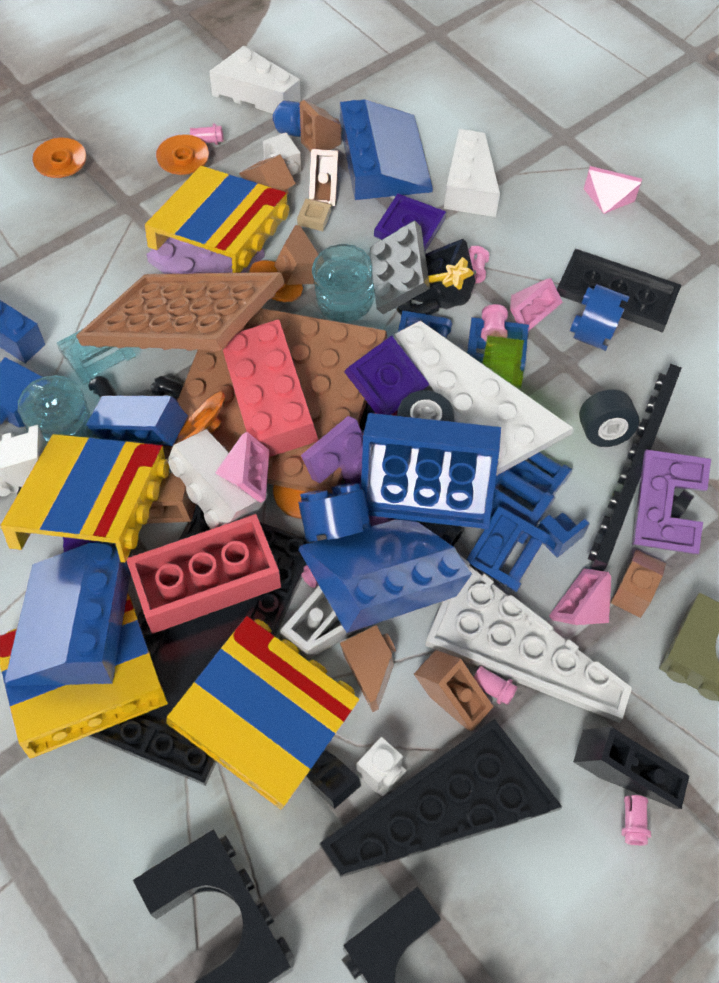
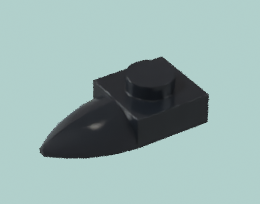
(332, 779)

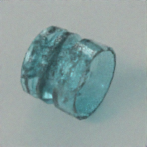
(343, 282)
(56, 407)

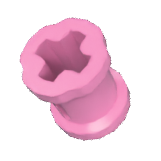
(479, 263)
(494, 321)

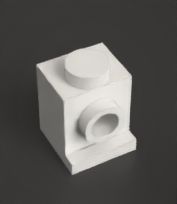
(283, 145)
(381, 767)

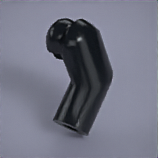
(428, 307)
(163, 384)
(101, 387)

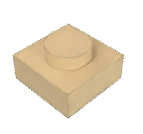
(314, 214)

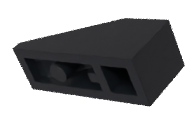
(630, 766)

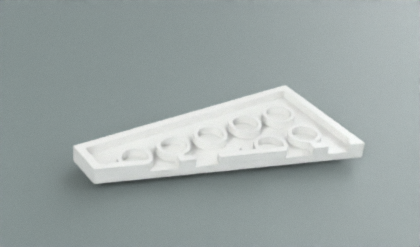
(482, 396)
(516, 643)

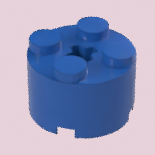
(599, 317)
(335, 513)

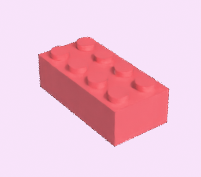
(269, 389)
(204, 573)

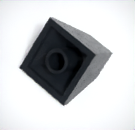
(436, 264)

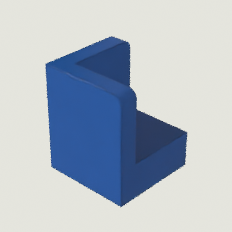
(563, 532)

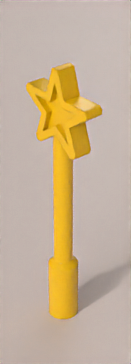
(455, 274)

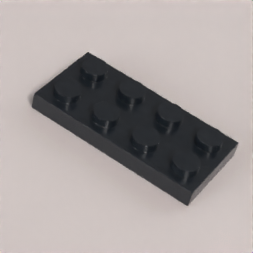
(649, 296)

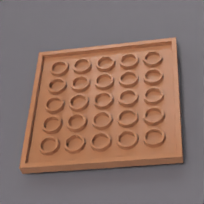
(320, 356)

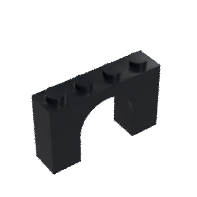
(208, 868)
(381, 944)

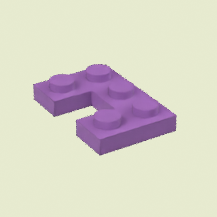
(338, 448)
(653, 517)

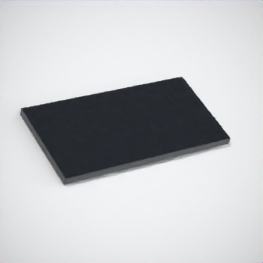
(188, 648)

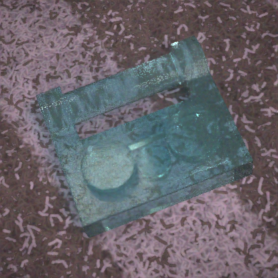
(78, 355)

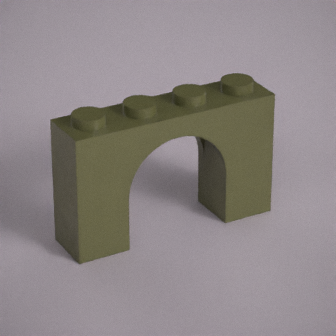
(693, 649)

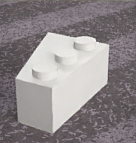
(254, 80)
(472, 177)
(18, 458)
(195, 463)
(314, 626)

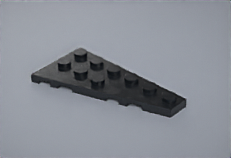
(458, 796)

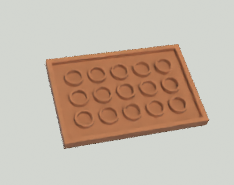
(182, 311)

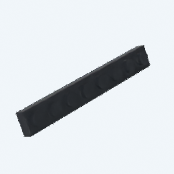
(630, 476)

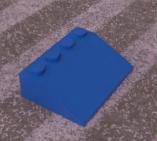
(382, 151)
(429, 470)
(385, 572)
(71, 619)

